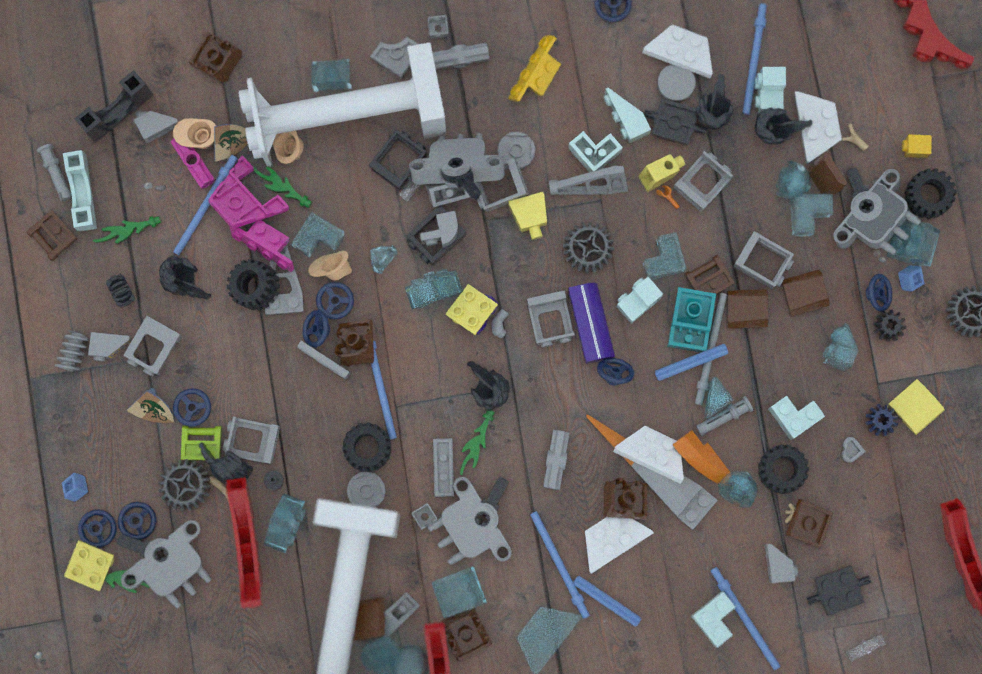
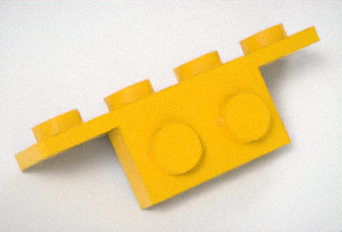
(538, 72)

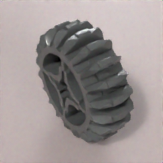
(596, 250)
(967, 305)
(181, 493)

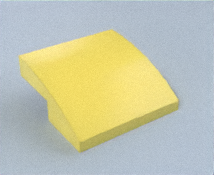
(916, 407)

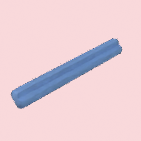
(691, 362)
(607, 601)

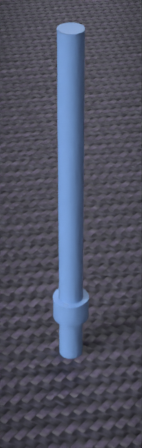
(760, 23)
(223, 173)
(382, 396)
(724, 586)
(577, 598)

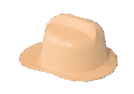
(194, 133)
(288, 146)
(332, 266)

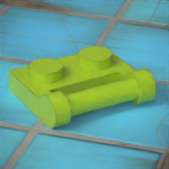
(190, 449)

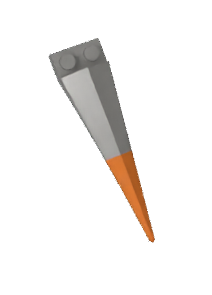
(685, 500)

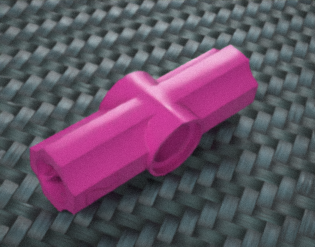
(199, 169)

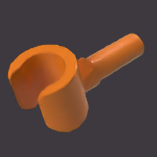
(667, 194)

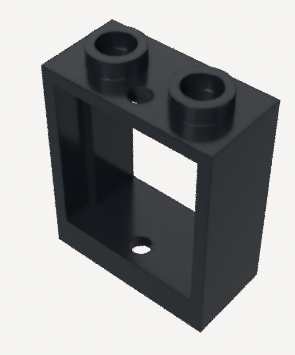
(388, 176)
(425, 255)

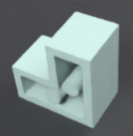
(770, 88)
(594, 156)
(641, 299)
(794, 421)
(709, 618)

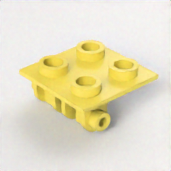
(471, 309)
(89, 565)

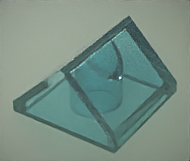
(331, 75)
(716, 398)

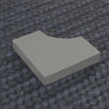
(394, 56)

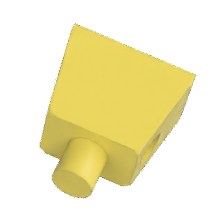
(660, 171)
(530, 213)

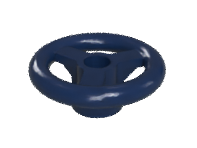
(613, 18)
(877, 292)
(350, 300)
(319, 328)
(614, 373)
(206, 404)
(130, 520)
(90, 528)

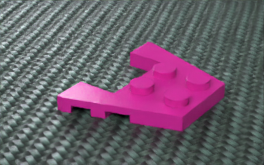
(237, 203)

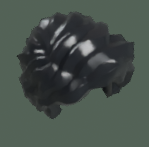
(715, 109)
(776, 126)
(178, 277)
(492, 387)
(226, 467)

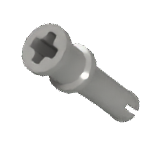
(52, 164)
(732, 412)

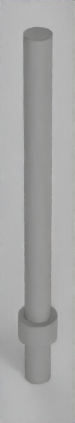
(702, 385)

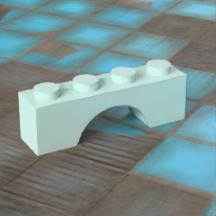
(82, 200)

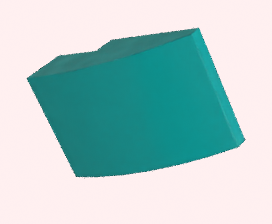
(691, 320)

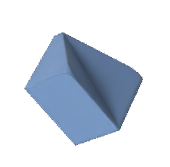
(911, 278)
(74, 487)

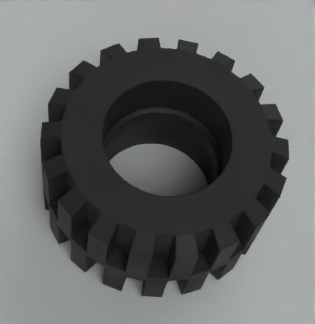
(939, 181)
(239, 284)
(352, 438)
(799, 464)

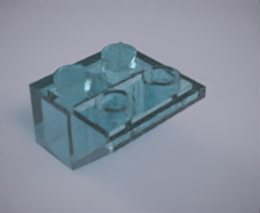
(918, 247)
(842, 350)

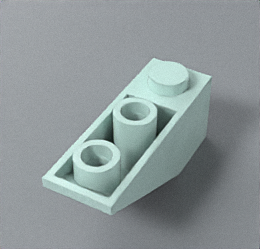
(629, 117)

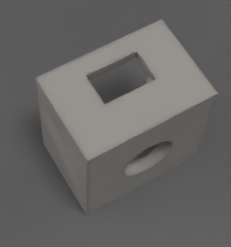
(438, 20)
(424, 509)

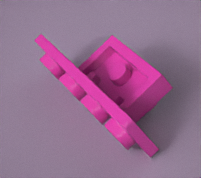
(266, 241)

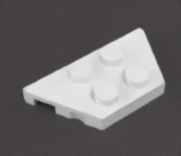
(682, 49)
(825, 127)
(653, 452)
(612, 538)

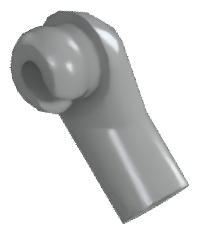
(497, 325)

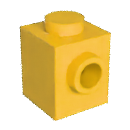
(917, 146)

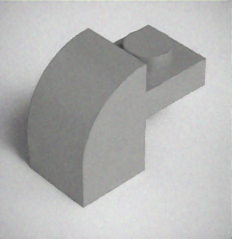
(447, 230)

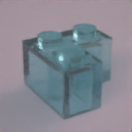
(805, 208)
(315, 231)
(670, 259)
(433, 288)
(284, 523)

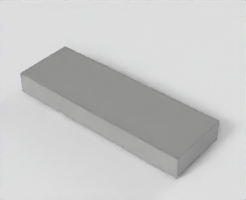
(323, 360)
(443, 467)

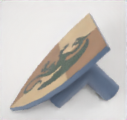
(228, 140)
(151, 408)

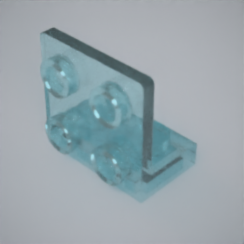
(458, 592)

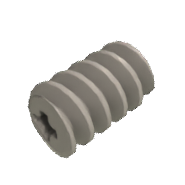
(72, 351)

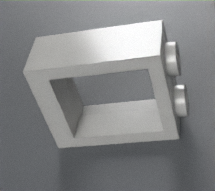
(511, 164)
(757, 238)

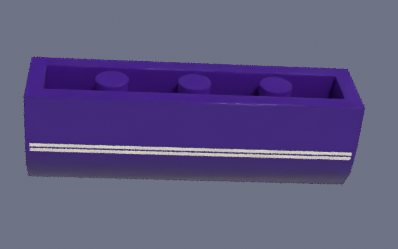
(591, 322)

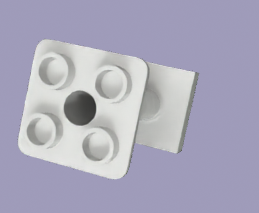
(417, 93)
(356, 528)

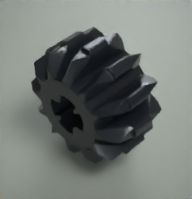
(120, 290)
(883, 321)

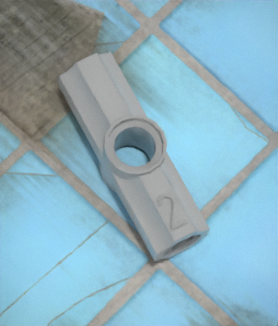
(460, 56)
(556, 460)

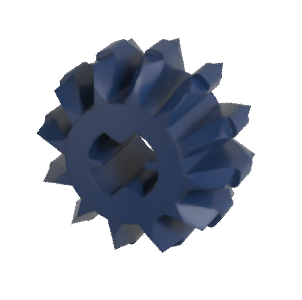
(878, 426)

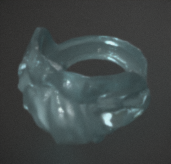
(381, 257)

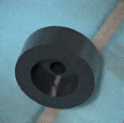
(277, 484)

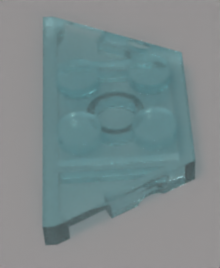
(544, 635)

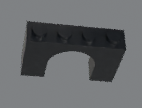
(133, 95)

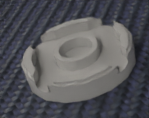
(676, 83)
(517, 146)
(371, 493)

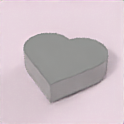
(852, 450)

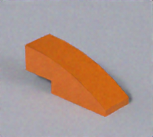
(701, 457)

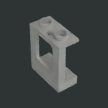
(691, 193)
(545, 304)
(159, 332)
(268, 442)

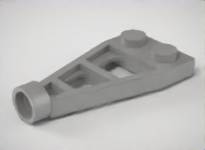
(614, 176)
(289, 302)

